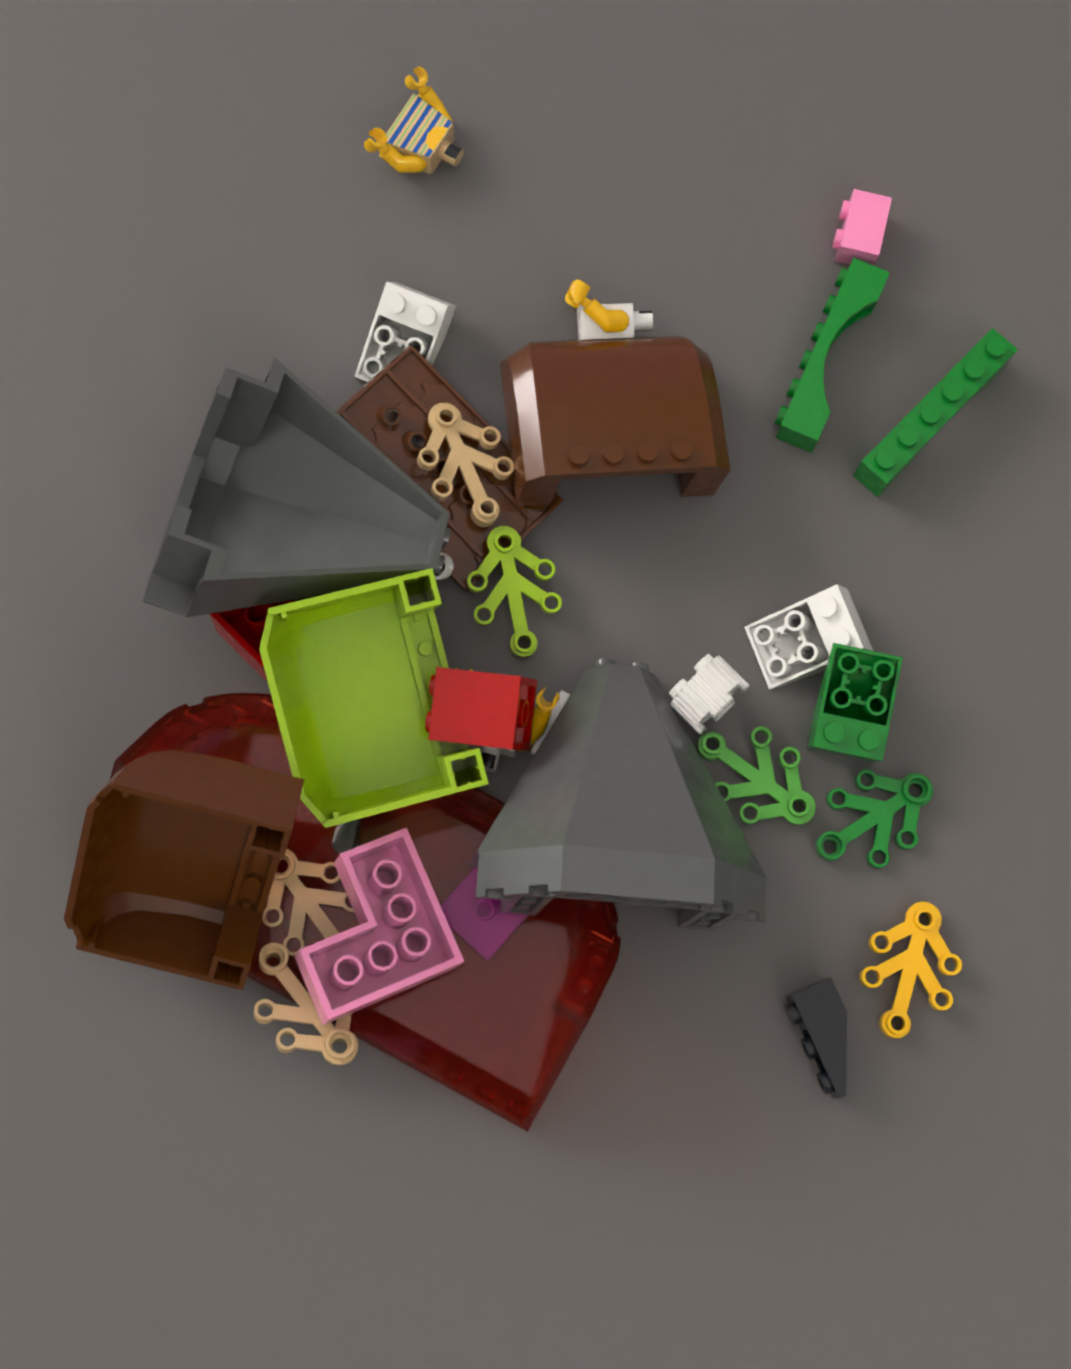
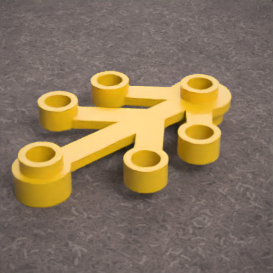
(912, 964)

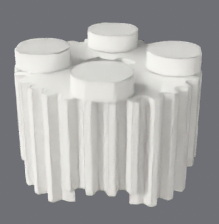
(707, 692)

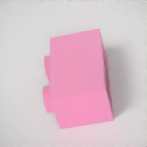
(862, 228)

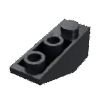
(824, 1028)

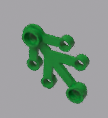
(879, 814)

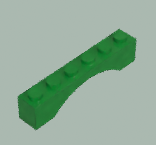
(808, 410)
(934, 411)

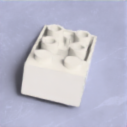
(404, 320)
(801, 636)

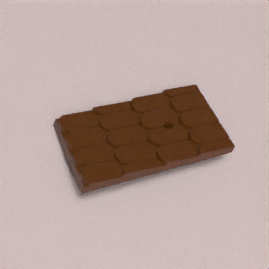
(397, 408)

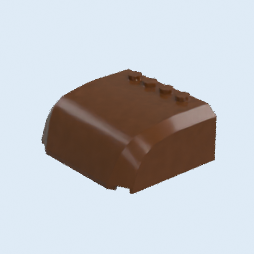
(613, 414)
(181, 863)

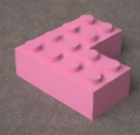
(399, 936)

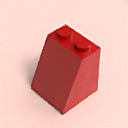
(481, 708)

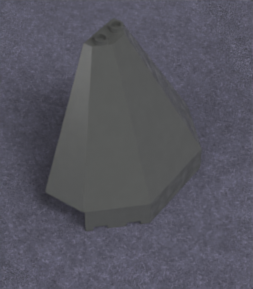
(287, 505)
(620, 814)

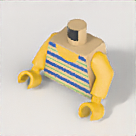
(419, 134)

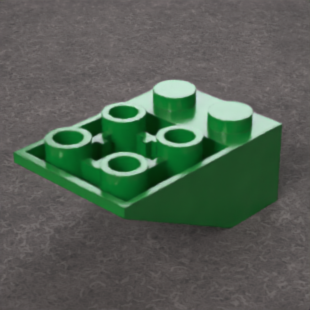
(855, 703)

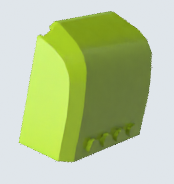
(355, 698)

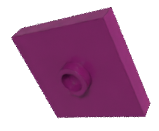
(479, 918)

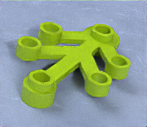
(513, 585)

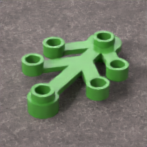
(761, 779)

